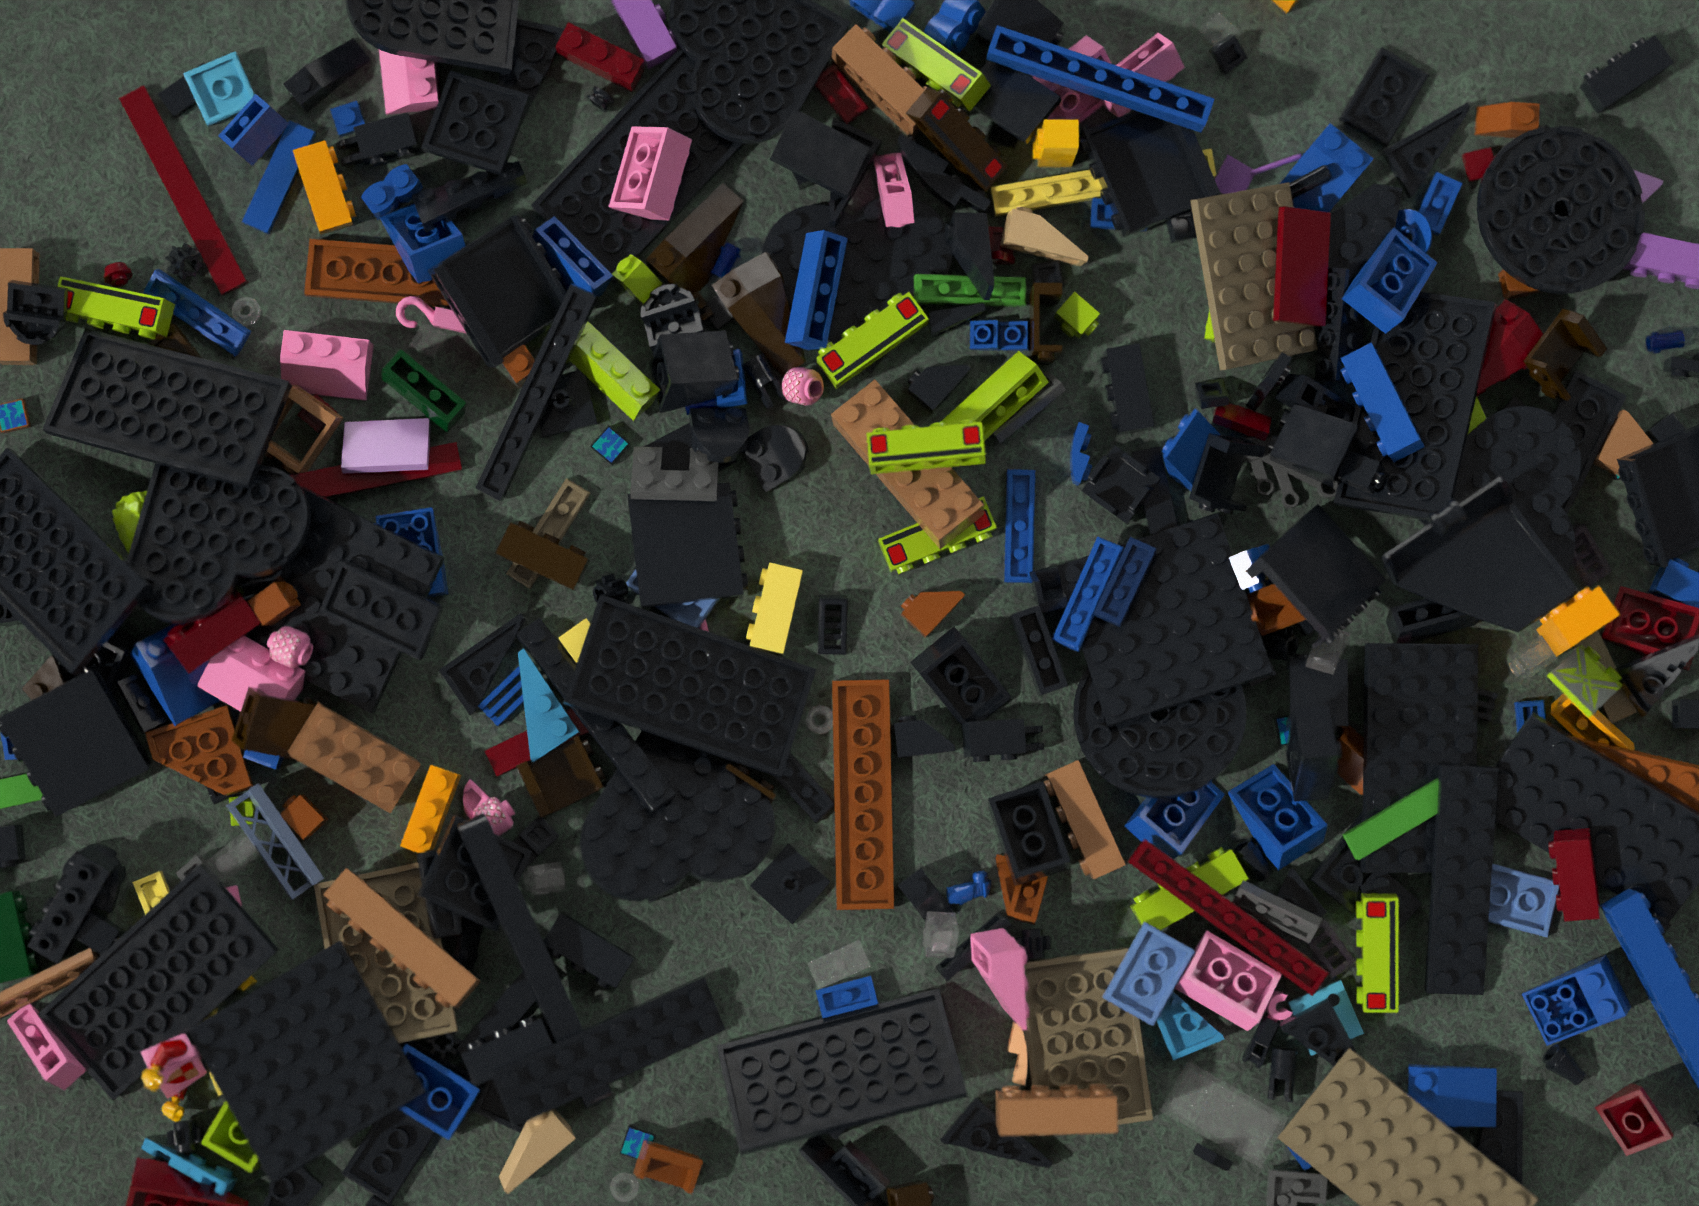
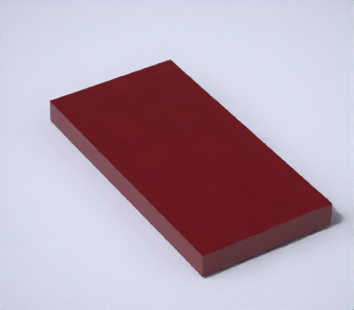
(1301, 266)

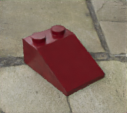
(1650, 623)

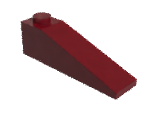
(1509, 343)
(163, 1185)

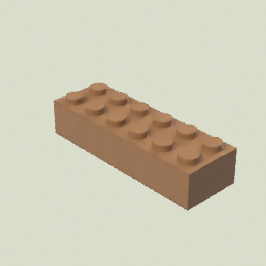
(931, 496)

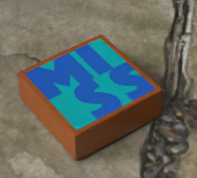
(14, 416)

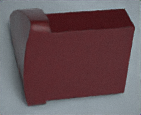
(999, 254)

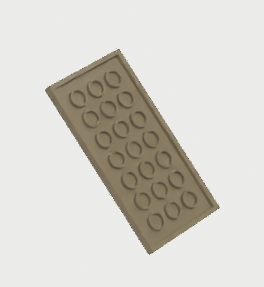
(1390, 1147)

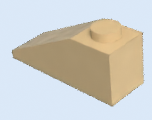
(1036, 236)
(536, 1145)

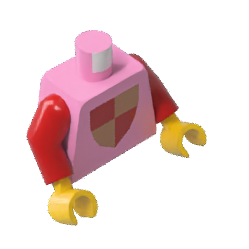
(173, 1068)

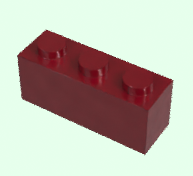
(600, 57)
(204, 638)
(1575, 874)

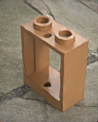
(319, 410)

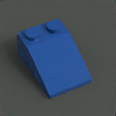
(1344, 161)
(417, 248)
(1390, 281)
(169, 680)
(1174, 821)
(1277, 822)
(1456, 1093)

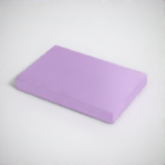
(386, 445)

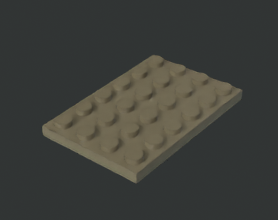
(1239, 268)
(405, 1004)
(1080, 1035)

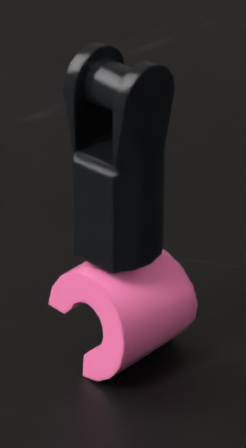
(1266, 1030)

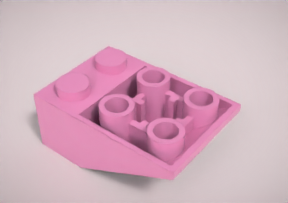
(1002, 967)

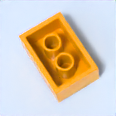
(1576, 619)

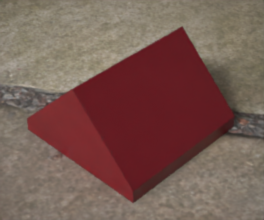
(1633, 1119)

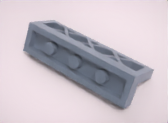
(283, 834)

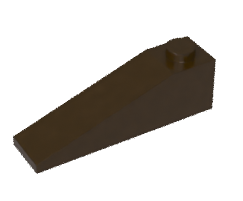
(695, 243)

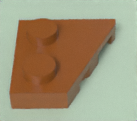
(1020, 901)

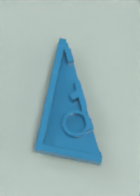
(545, 717)
(1184, 1028)
(193, 1166)

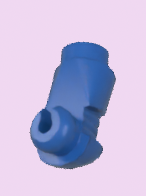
(967, 891)

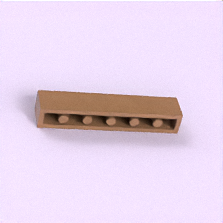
(401, 938)

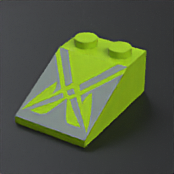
(1586, 680)

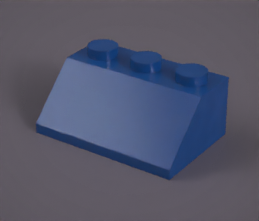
(446, 1097)

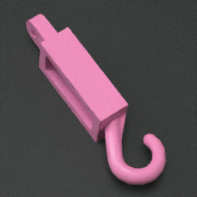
(439, 317)

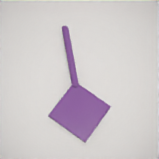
(1236, 176)

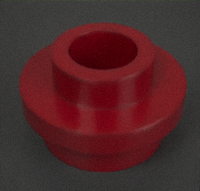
(117, 274)

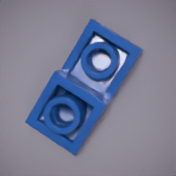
(999, 335)
(1078, 461)

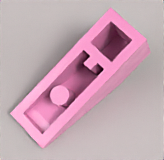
(894, 190)
(45, 1048)

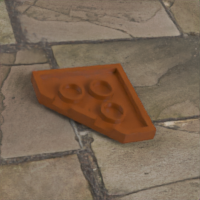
(203, 751)

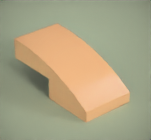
(1018, 1045)

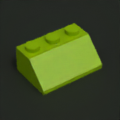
(229, 1140)

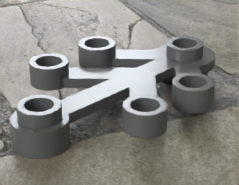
(1282, 476)

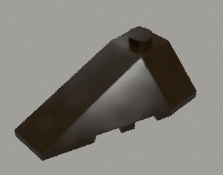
(759, 304)

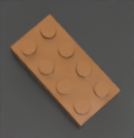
(878, 76)
(354, 757)
(1056, 1111)

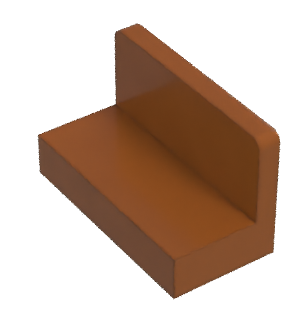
(1351, 763)

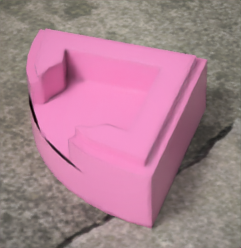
(473, 797)

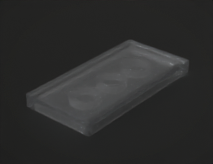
(1223, 1114)

